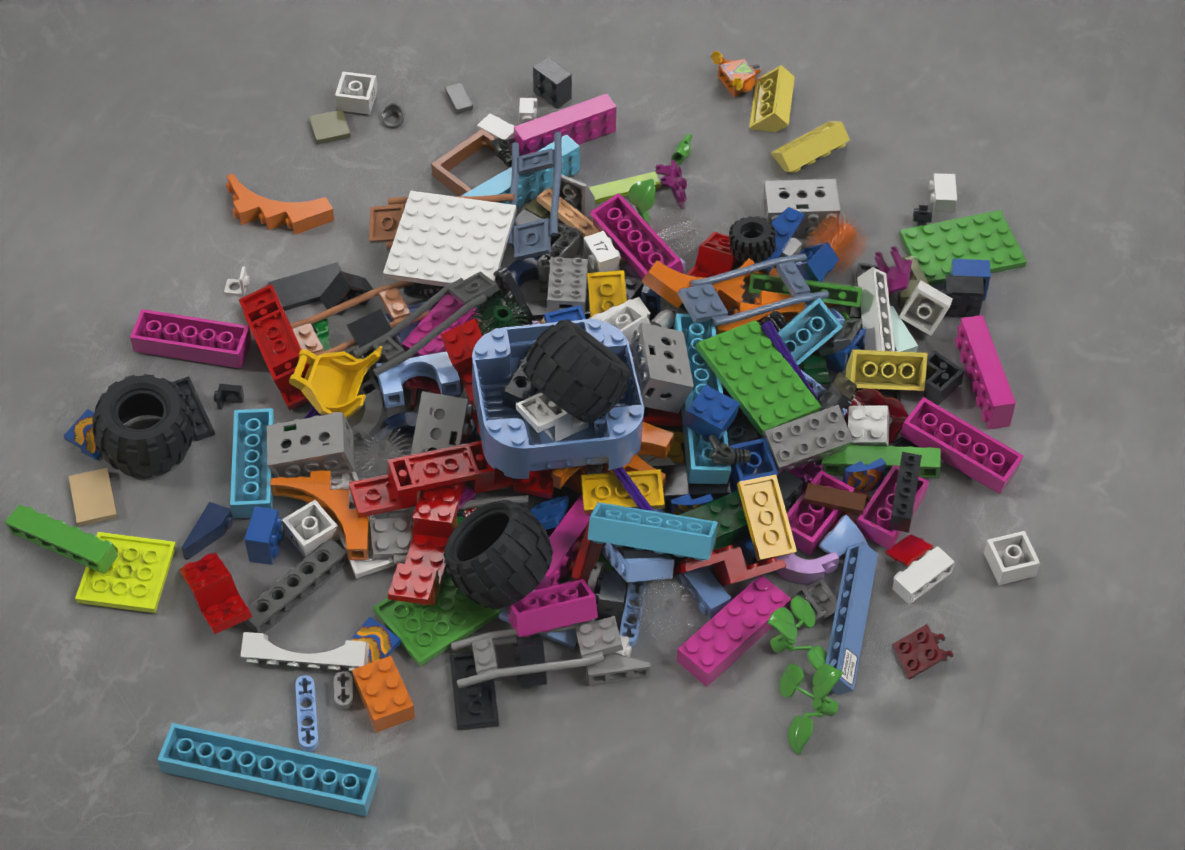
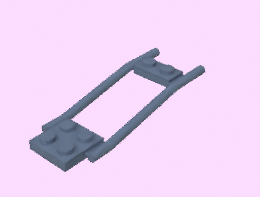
(535, 237)
(705, 304)

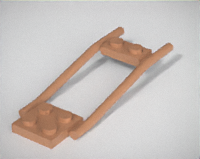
(386, 219)
(388, 295)

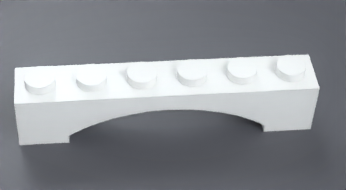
(257, 647)

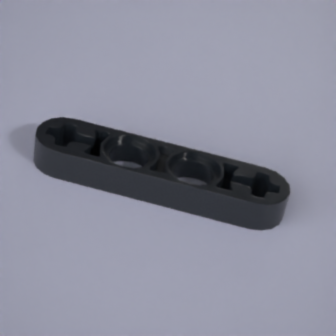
(506, 284)

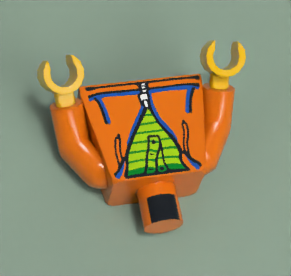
(736, 75)

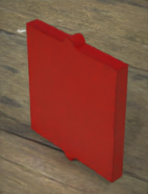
(909, 549)

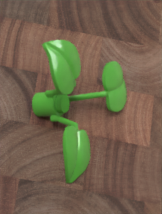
(643, 196)
(784, 622)
(823, 681)

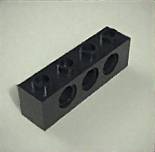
(519, 386)
(905, 492)

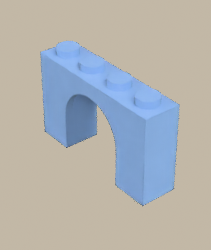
(433, 365)
(639, 568)

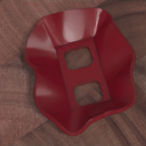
(872, 397)

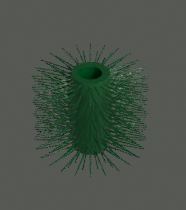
(500, 317)

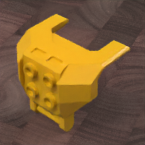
(333, 380)

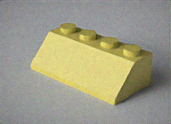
(772, 101)
(811, 146)
(887, 369)

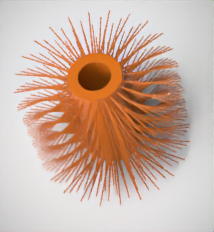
(840, 239)

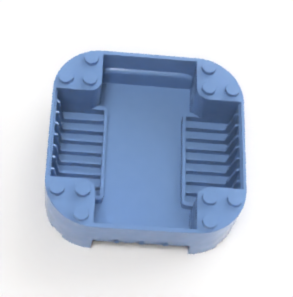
(514, 444)

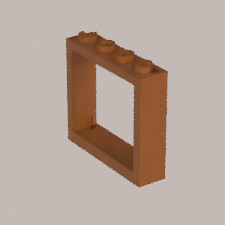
(444, 164)

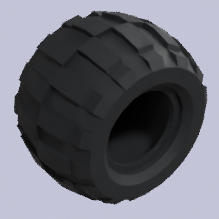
(576, 371)
(149, 449)
(498, 554)

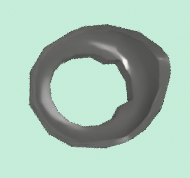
(392, 108)

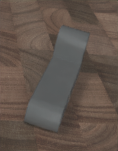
(564, 245)

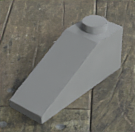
(616, 669)

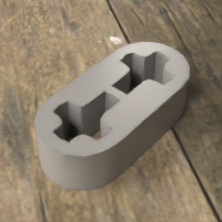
(339, 690)

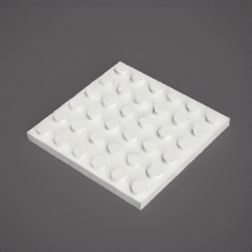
(448, 239)

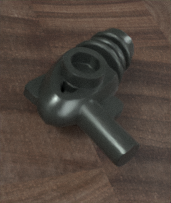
(503, 149)
(725, 454)

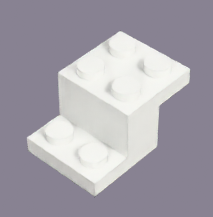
(547, 416)

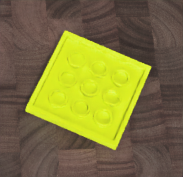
(133, 578)

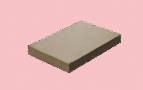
(92, 497)

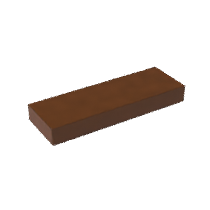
(835, 498)

